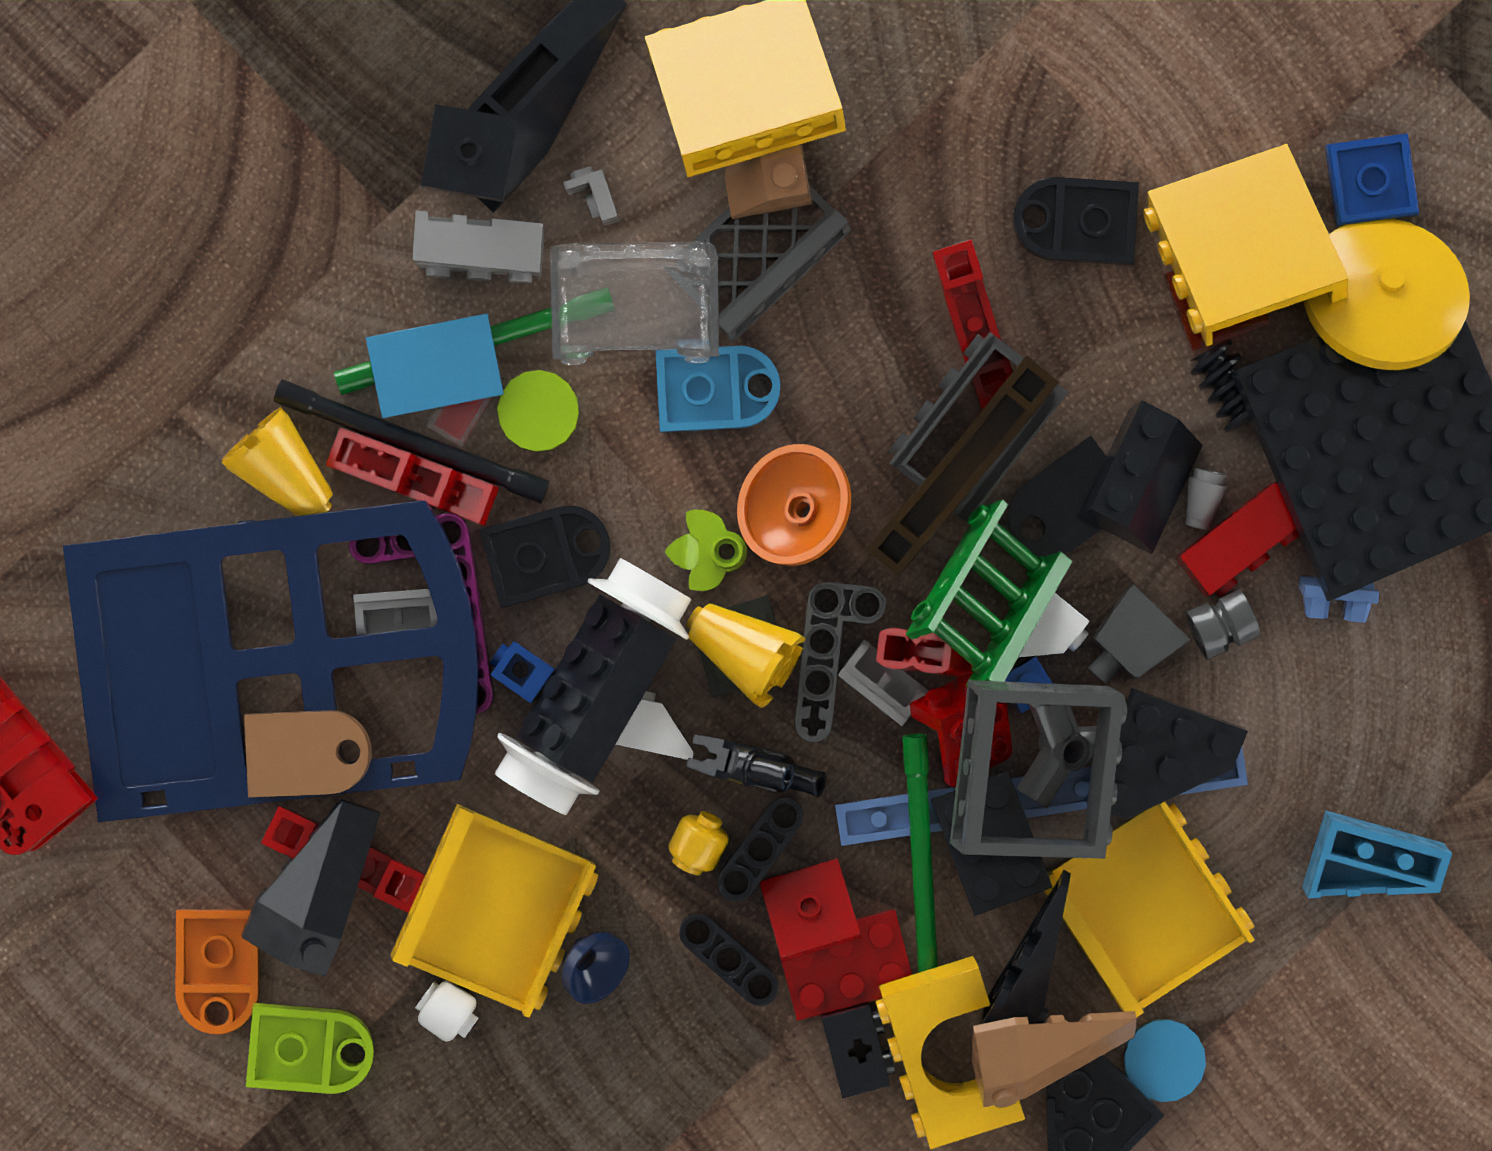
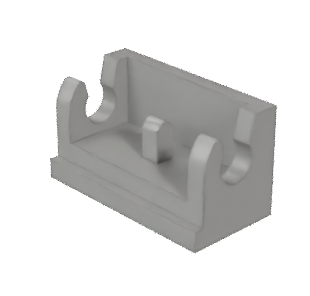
(394, 611)
(884, 687)

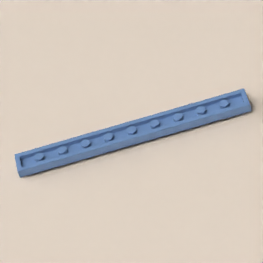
(889, 815)

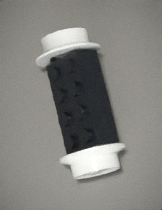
(594, 689)

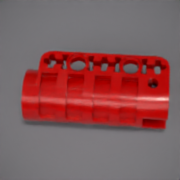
(34, 781)

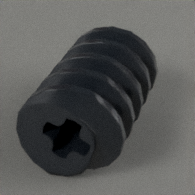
(1217, 369)

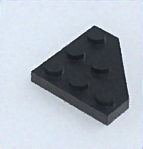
(1169, 752)
(1098, 1110)

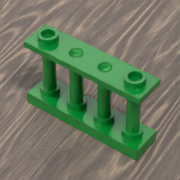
(1025, 604)

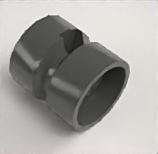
(1222, 624)

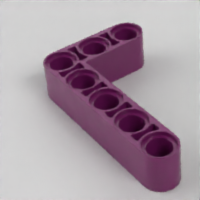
(391, 550)

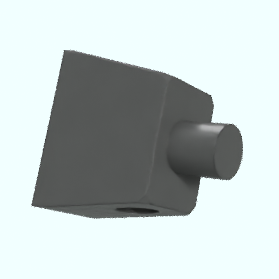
(1134, 637)

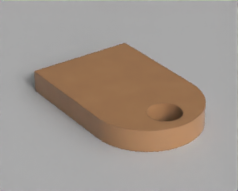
(301, 753)

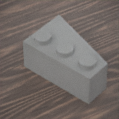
(478, 247)

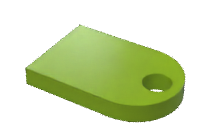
(302, 1049)

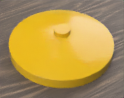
(1401, 298)

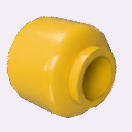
(698, 843)

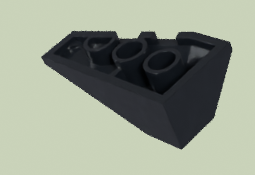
(310, 901)
(1026, 977)

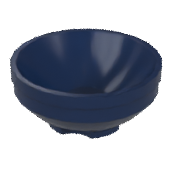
(599, 972)

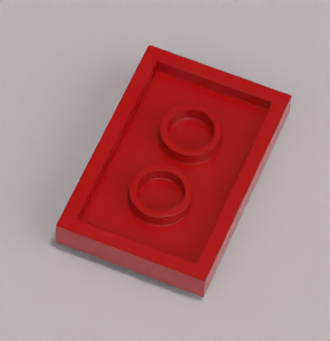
(849, 971)

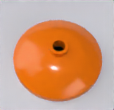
(776, 496)

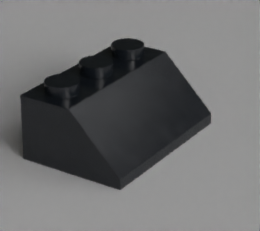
(1142, 476)

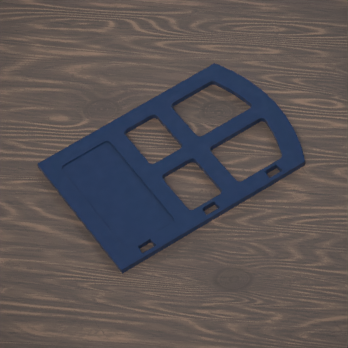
(166, 673)

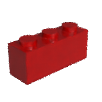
(1239, 542)

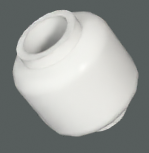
(447, 1010)

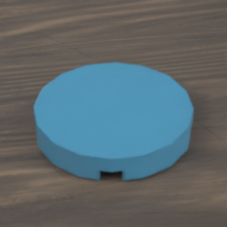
(1164, 1060)

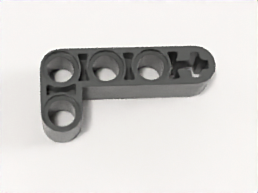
(828, 662)

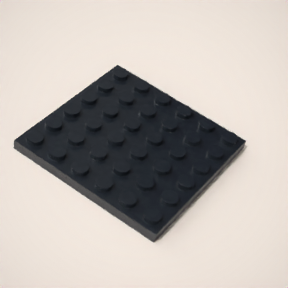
(1375, 458)

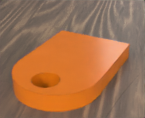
(215, 966)

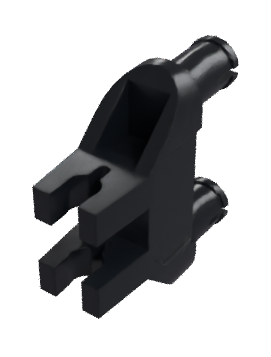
(756, 767)

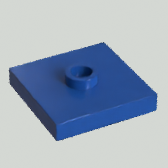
(1372, 179)

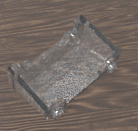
(634, 299)

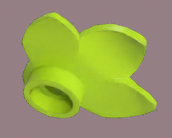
(701, 550)

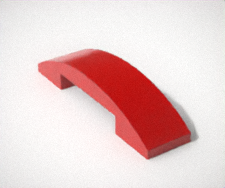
(971, 313)
(381, 875)

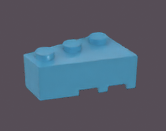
(1369, 858)

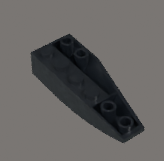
(546, 81)

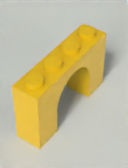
(914, 1008)

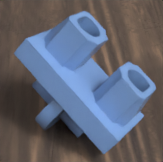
(1355, 607)

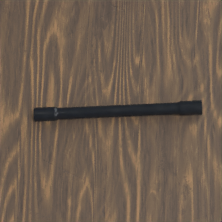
(311, 403)

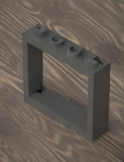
(975, 763)

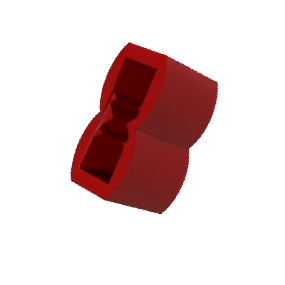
(920, 654)

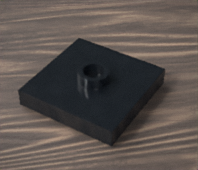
(469, 153)

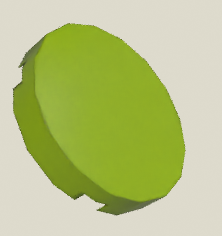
(538, 411)

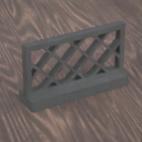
(784, 272)

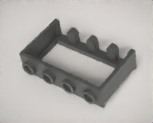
(931, 414)

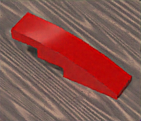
(412, 476)

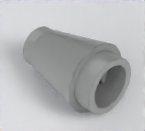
(1204, 497)

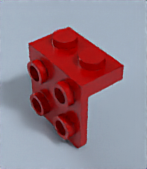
(944, 712)

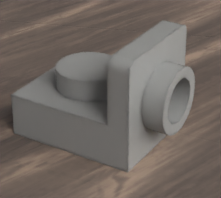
(600, 200)

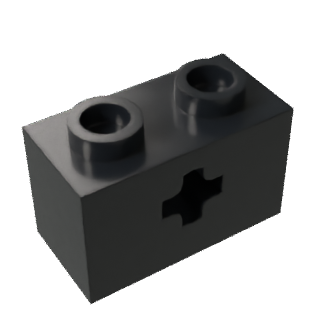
(856, 1074)

